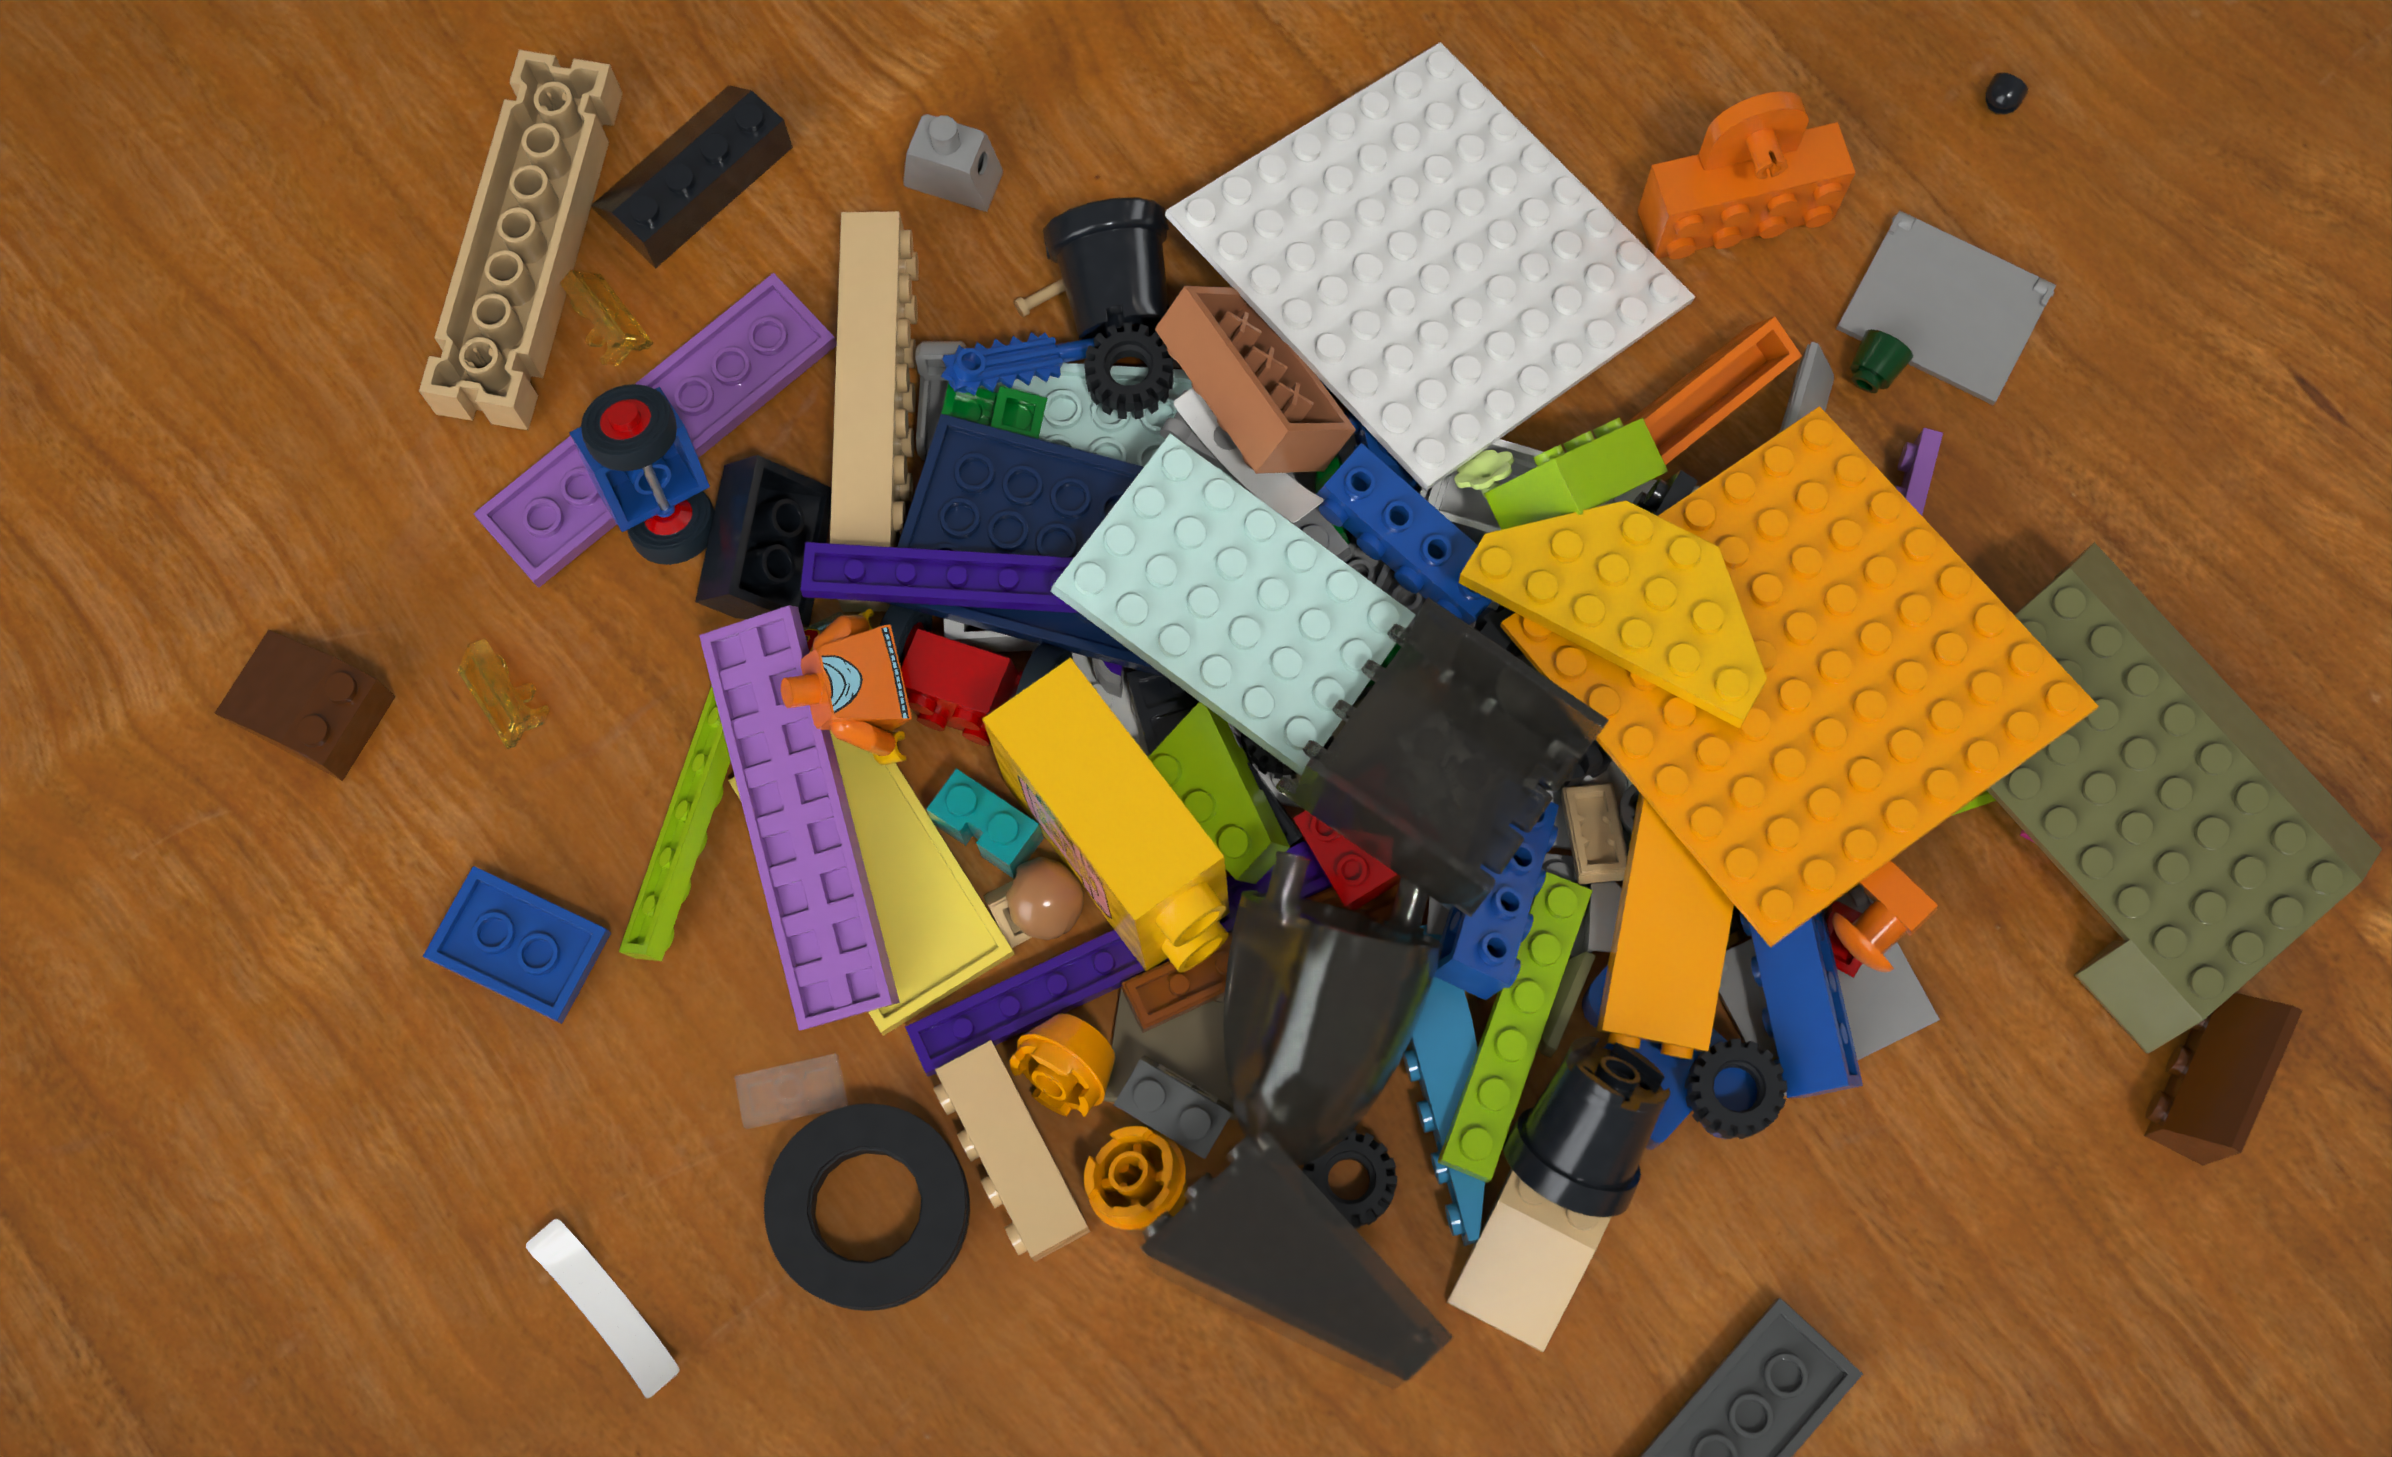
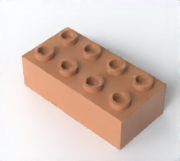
(1253, 382)

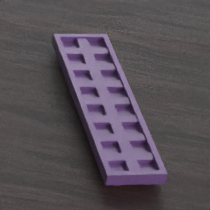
(798, 823)

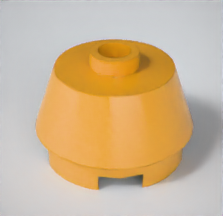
(1065, 1063)
(1136, 1178)

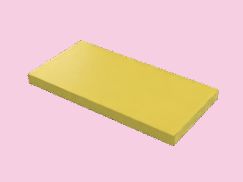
(924, 902)

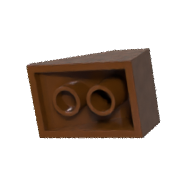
(306, 703)

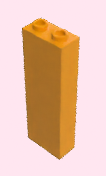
(1664, 945)

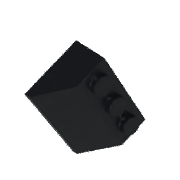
(760, 539)

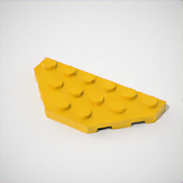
(1632, 596)

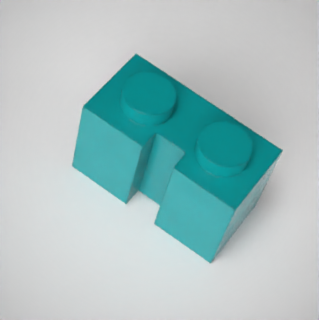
(1002, 831)

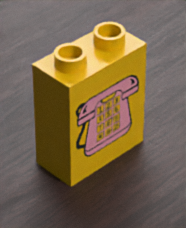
(1112, 819)

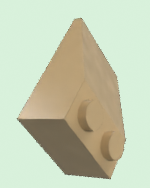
(1526, 1263)

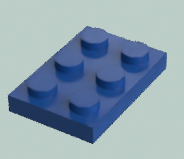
(517, 944)

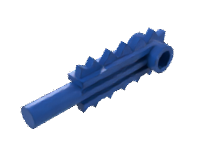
(1006, 363)

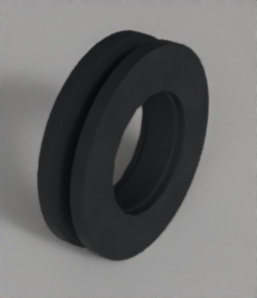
(801, 1173)

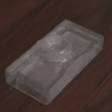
(791, 1091)

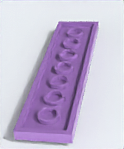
(712, 386)

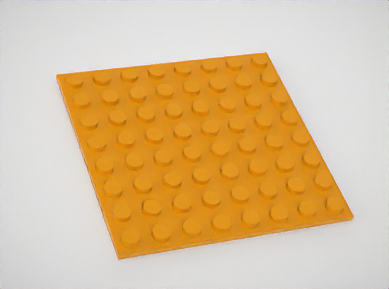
(1883, 696)

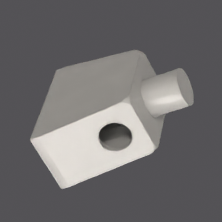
(952, 162)

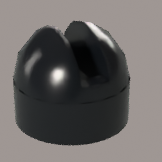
(2005, 93)

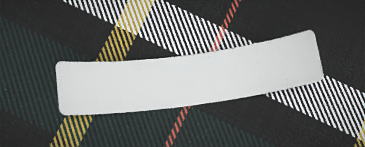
(1274, 489)
(604, 1306)

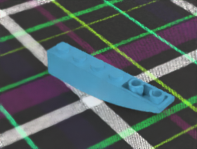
(1441, 1061)

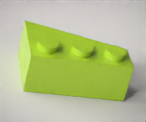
(1581, 477)
(1221, 793)

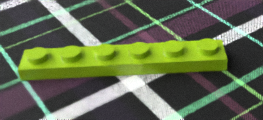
(680, 840)
(1514, 1032)

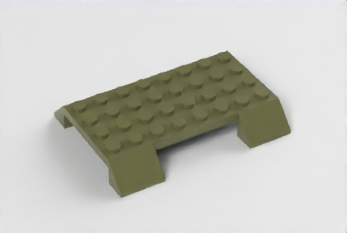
(2172, 811)

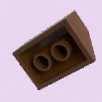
(2221, 1078)

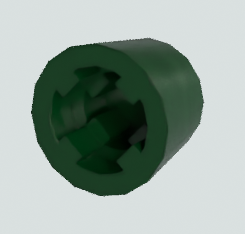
(1879, 361)

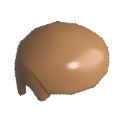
(1045, 898)

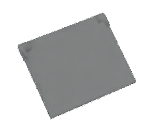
(1949, 305)
(1878, 1004)

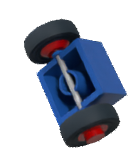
(646, 472)

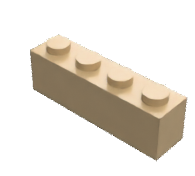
(1011, 1151)

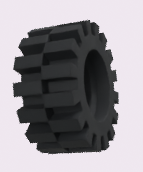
(1128, 344)
(1381, 1176)

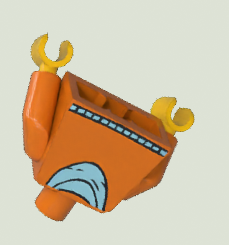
(854, 686)

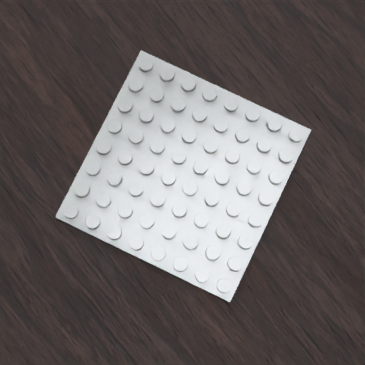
(1430, 262)

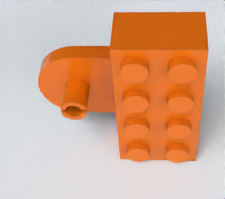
(1749, 180)

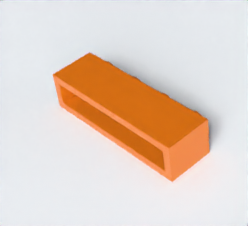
(1718, 386)

